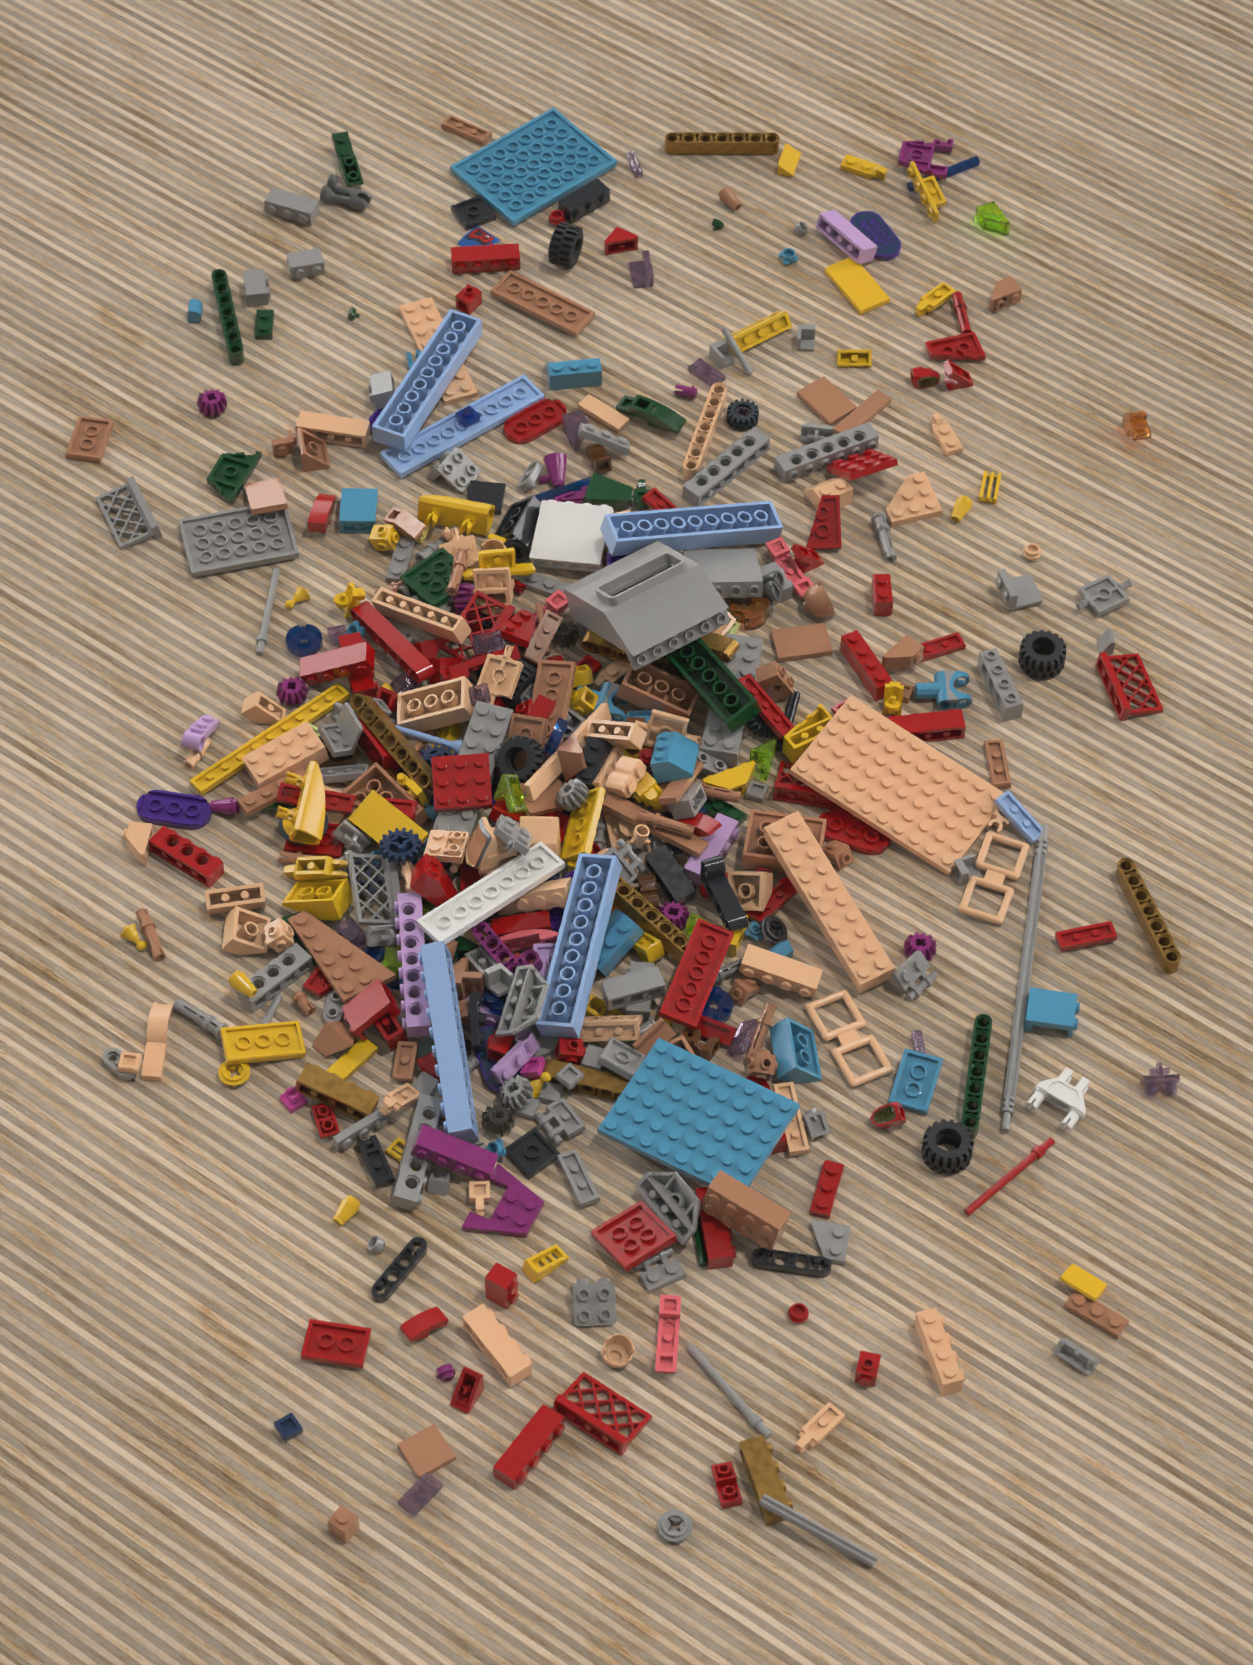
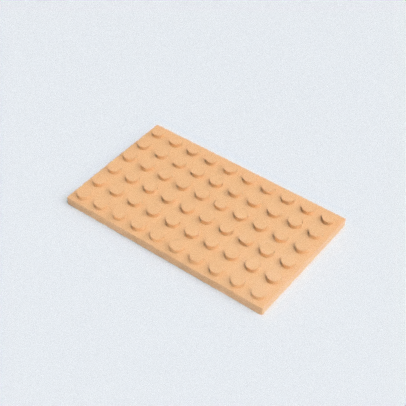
(898, 784)

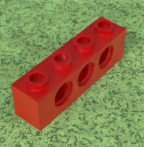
(186, 856)

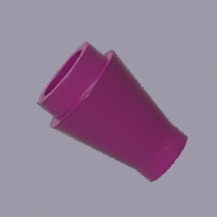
(225, 806)

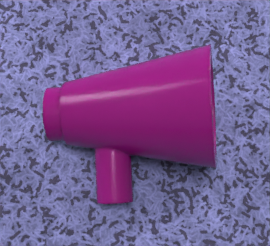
(556, 469)

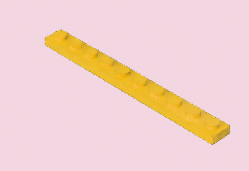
(233, 762)

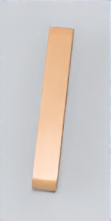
(704, 430)

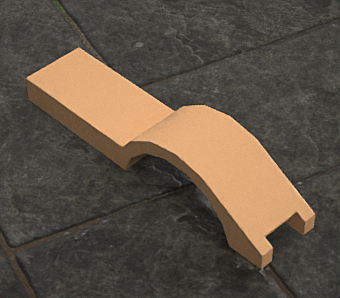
(156, 1042)

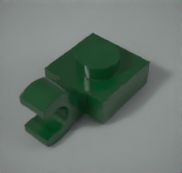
(638, 493)

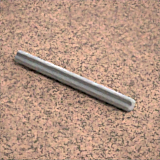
(818, 1530)

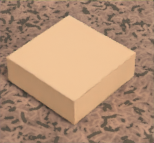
(129, 1062)

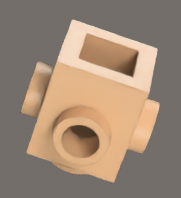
(278, 935)

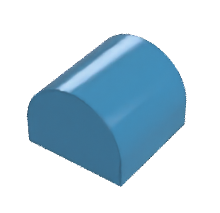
(194, 311)

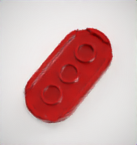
(534, 421)
(854, 832)

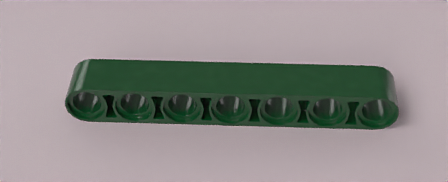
(227, 317)
(976, 1068)

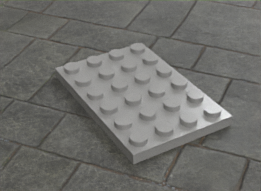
(237, 540)

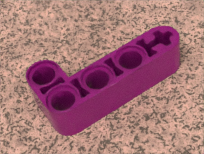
(501, 950)

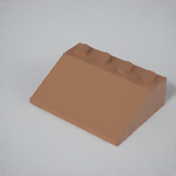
(381, 782)
(756, 849)

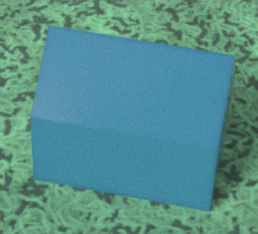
(783, 948)

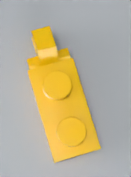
(863, 168)
(934, 299)

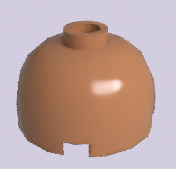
(818, 601)

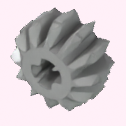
(572, 794)
(516, 1092)

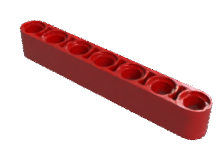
(393, 642)

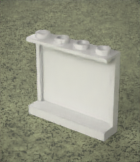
(569, 536)

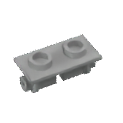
(1076, 1356)

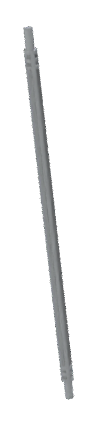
(1024, 980)

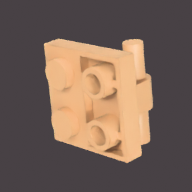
(447, 846)

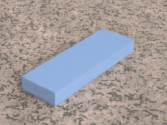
(1018, 816)

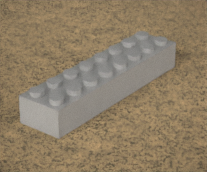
(484, 734)
(717, 738)

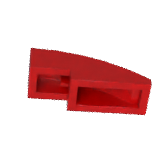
(321, 513)
(703, 824)

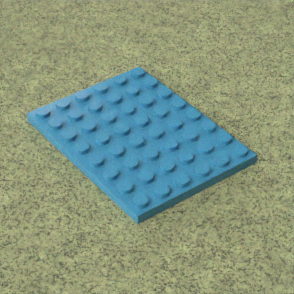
(533, 166)
(698, 1116)

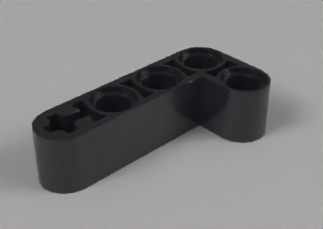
(721, 893)

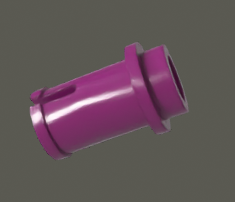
(687, 391)

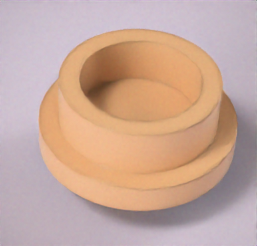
(1032, 551)

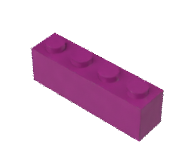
(454, 1153)

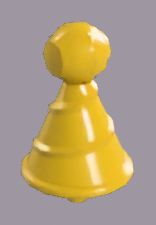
(299, 596)
(130, 934)
(538, 1084)

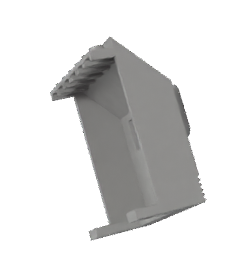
(653, 615)

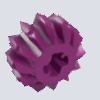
(212, 402)
(463, 596)
(292, 691)
(675, 913)
(921, 943)

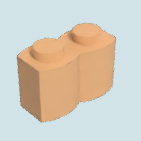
(625, 776)

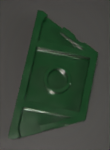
(232, 473)

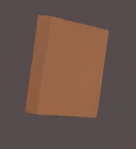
(426, 1451)

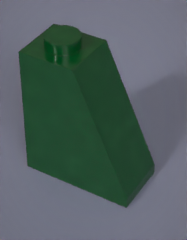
(608, 492)

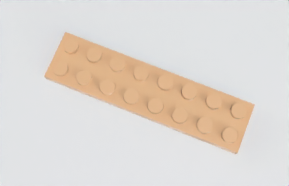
(422, 322)

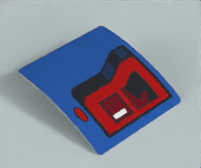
(478, 237)

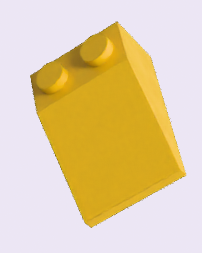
(320, 898)

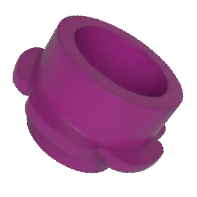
(445, 1372)

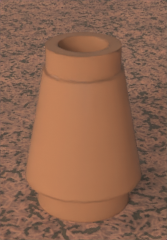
(729, 197)

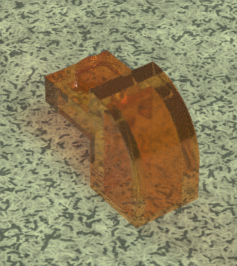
(1135, 425)
(752, 616)

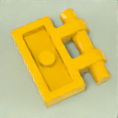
(412, 789)

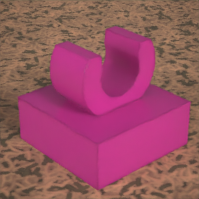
(533, 1068)
(293, 1100)

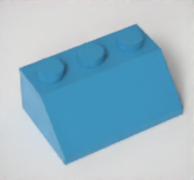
(574, 373)
(673, 757)
(618, 940)
(795, 1052)

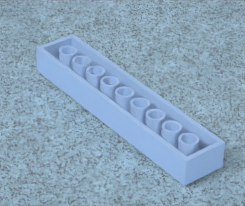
(427, 380)
(692, 527)
(579, 945)
(449, 1042)

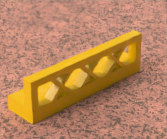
(761, 330)

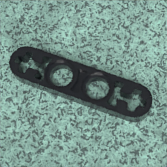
(790, 1265)
(400, 1270)

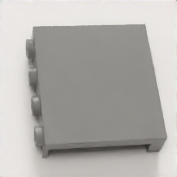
(731, 571)

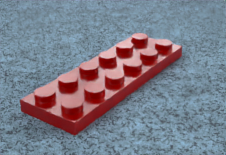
(696, 974)

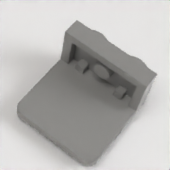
(455, 469)
(1017, 591)
(343, 735)
(594, 1302)

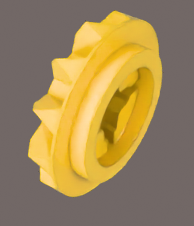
(225, 1074)

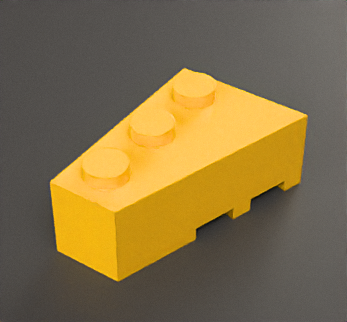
(803, 734)

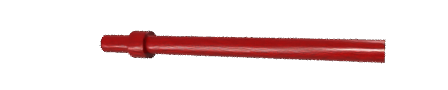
(1036, 1153)

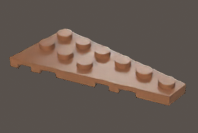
(339, 960)

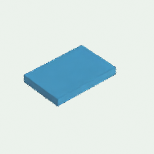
(916, 1081)

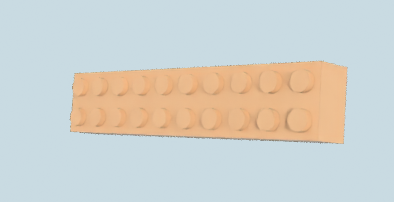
(829, 902)

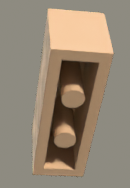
(617, 733)
(244, 896)

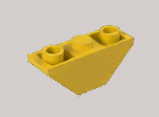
(734, 778)

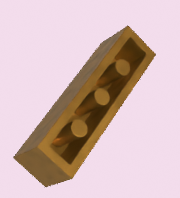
(336, 1092)
(763, 1475)

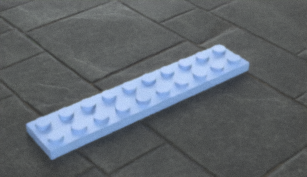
(449, 432)

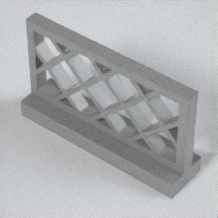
(140, 505)
(390, 884)

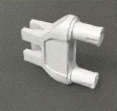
(1062, 1095)

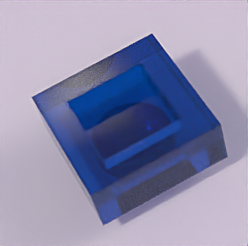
(467, 416)
(375, 952)

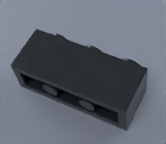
(584, 200)
(670, 875)

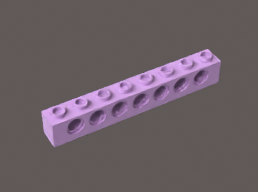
(414, 1024)

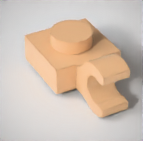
(479, 1193)

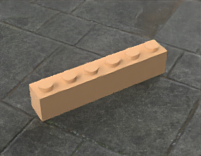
(421, 615)

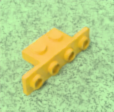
(929, 192)
(500, 558)

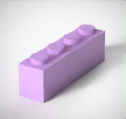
(846, 237)
(719, 844)

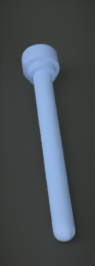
(456, 745)

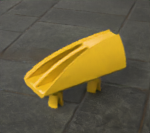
(451, 511)
(310, 811)

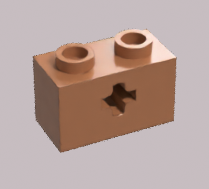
(775, 681)

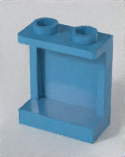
(358, 510)
(1052, 1010)

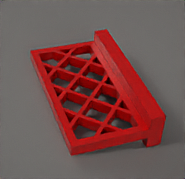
(507, 613)
(1115, 686)
(796, 793)
(592, 1423)

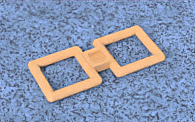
(994, 878)
(848, 1038)

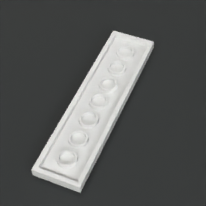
(491, 894)

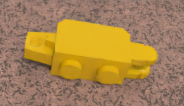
(648, 792)
(316, 868)

